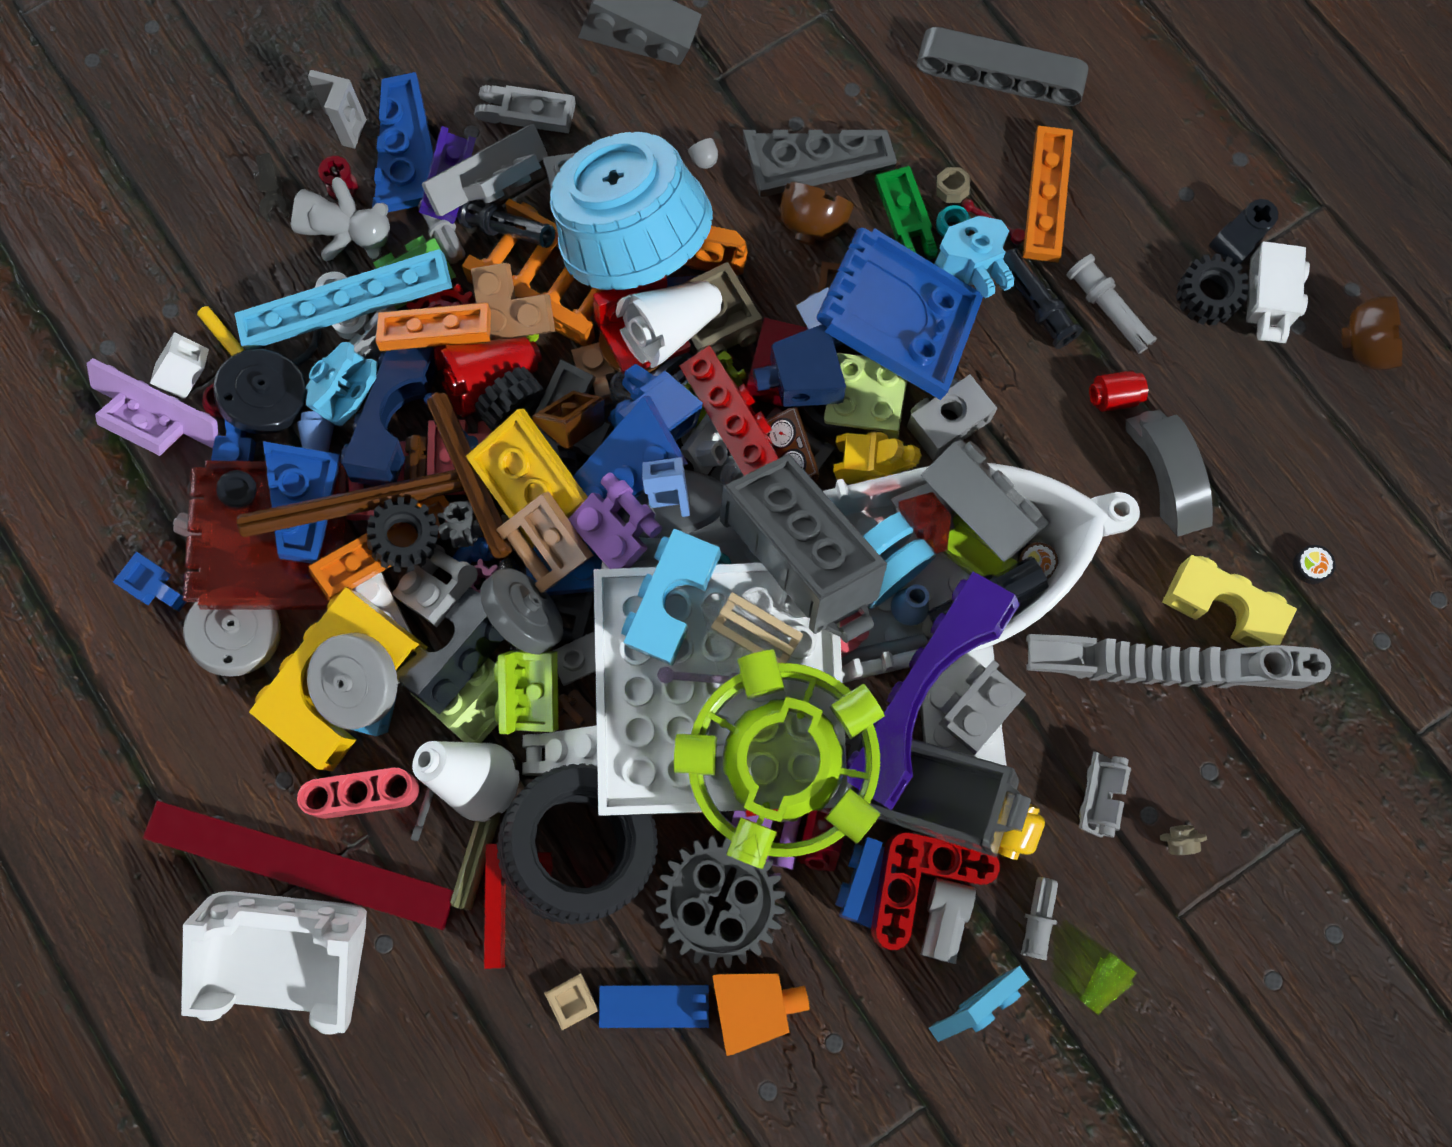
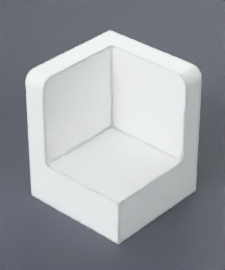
(179, 366)

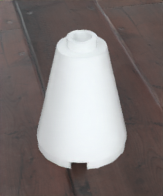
(666, 318)
(468, 776)

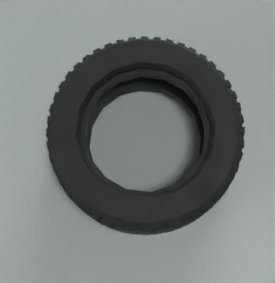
(530, 880)

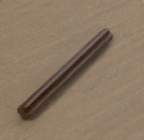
(347, 503)

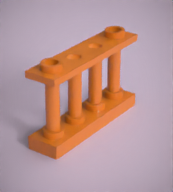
(572, 324)

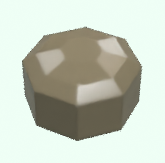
(953, 185)

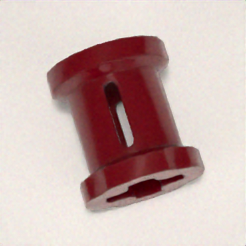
(343, 171)

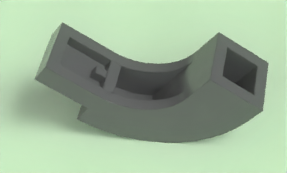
(1178, 469)

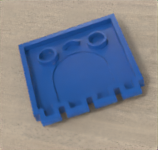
(900, 311)

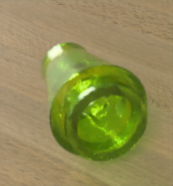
(1107, 983)

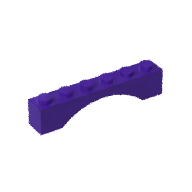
(974, 618)

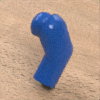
(474, 553)

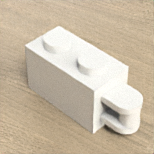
(1276, 289)

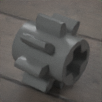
(459, 524)

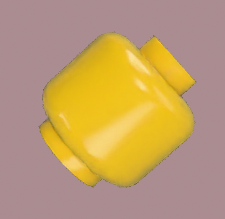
(1024, 842)

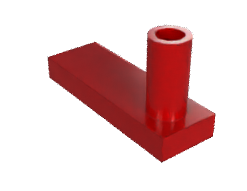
(495, 906)

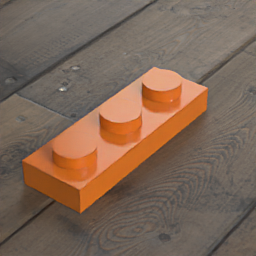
(433, 326)

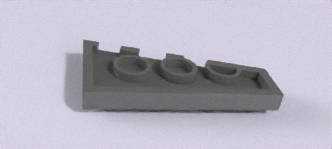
(815, 156)

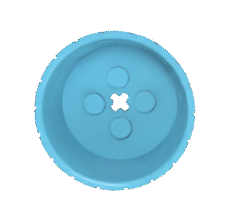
(628, 211)

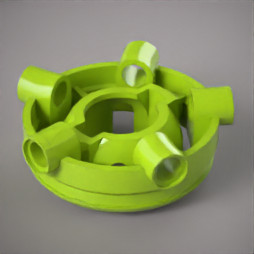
(763, 676)

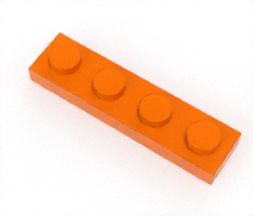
(1048, 194)
(354, 562)

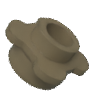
(1183, 840)

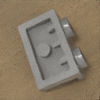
(981, 708)

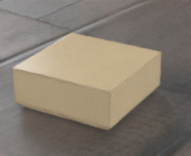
(571, 1001)

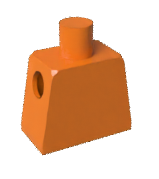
(755, 1008)

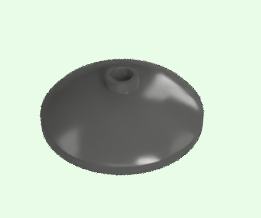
(704, 506)

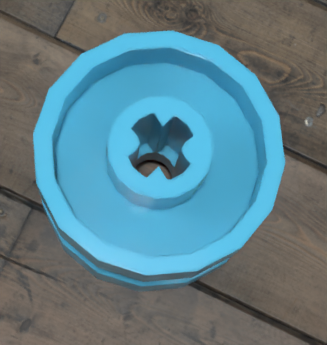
(903, 562)

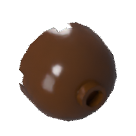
(813, 213)
(1375, 334)

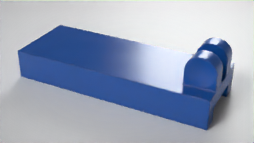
(654, 1006)

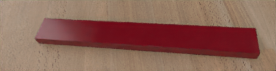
(299, 865)

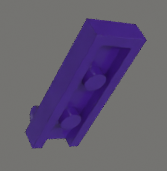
(448, 152)

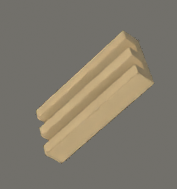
(727, 613)

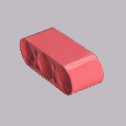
(341, 787)

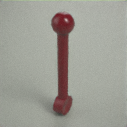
(1016, 235)

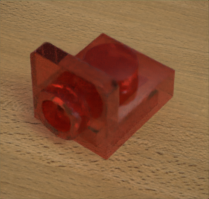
(928, 519)

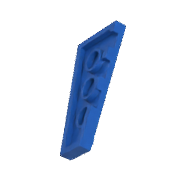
(402, 145)
(636, 439)

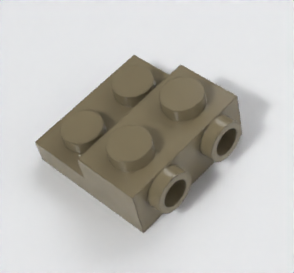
(738, 319)

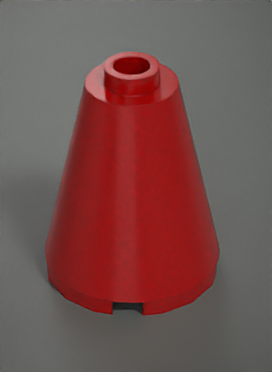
(475, 366)

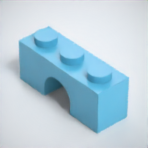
(681, 562)

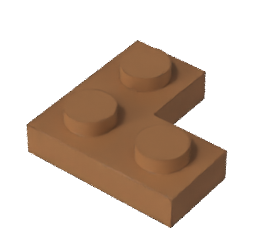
(509, 315)

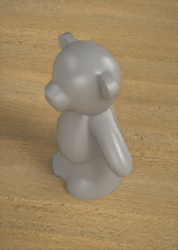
(318, 216)

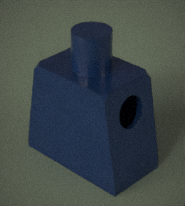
(804, 370)

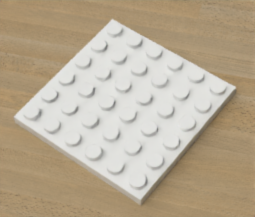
(643, 715)

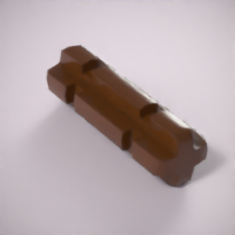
(416, 462)

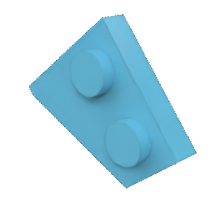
(978, 1008)

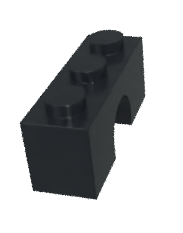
(441, 674)

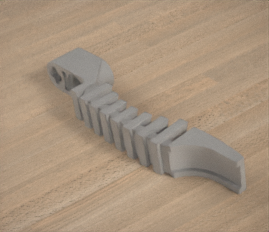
(1085, 657)

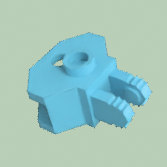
(978, 255)
(340, 383)

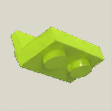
(527, 691)

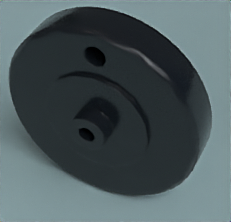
(260, 391)

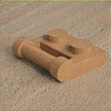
(551, 535)

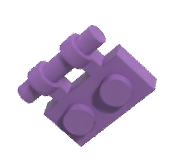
(605, 530)

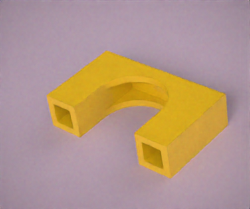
(286, 702)

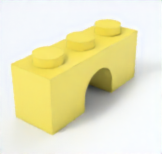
(1260, 615)

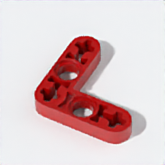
(920, 863)

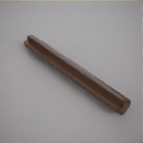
(475, 489)

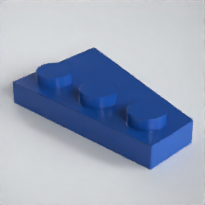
(295, 477)

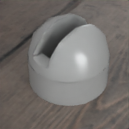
(704, 153)

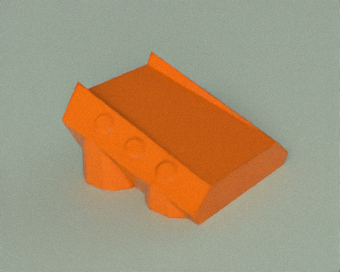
(720, 247)

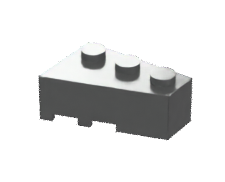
(642, 27)
(985, 499)

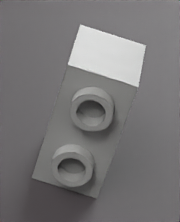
(938, 433)

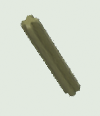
(474, 862)

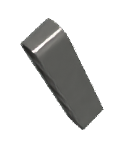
(1002, 66)

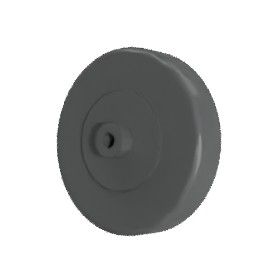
(521, 611)

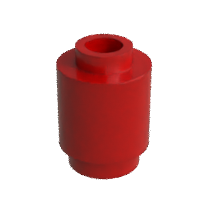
(1118, 390)

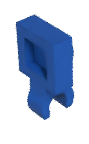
(233, 445)
(146, 581)

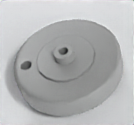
(231, 639)
(352, 680)

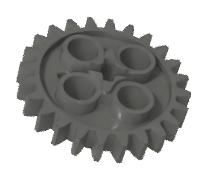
(753, 914)

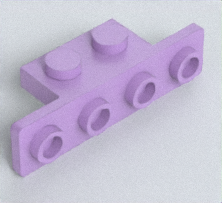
(145, 413)

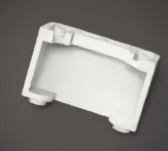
(273, 957)

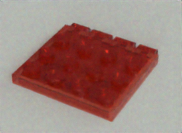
(247, 570)

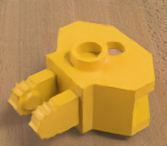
(873, 457)

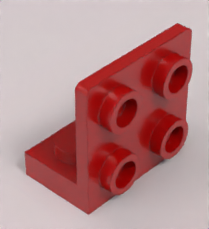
(605, 316)

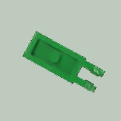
(906, 209)

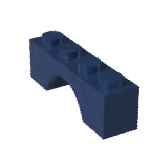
(373, 453)

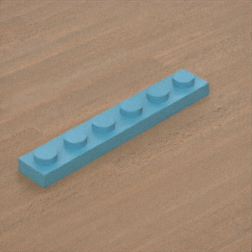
(343, 300)

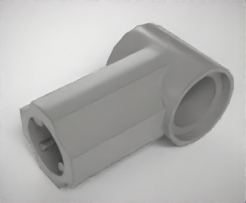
(949, 909)

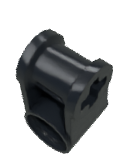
(1245, 231)

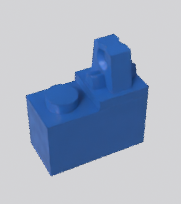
(674, 402)

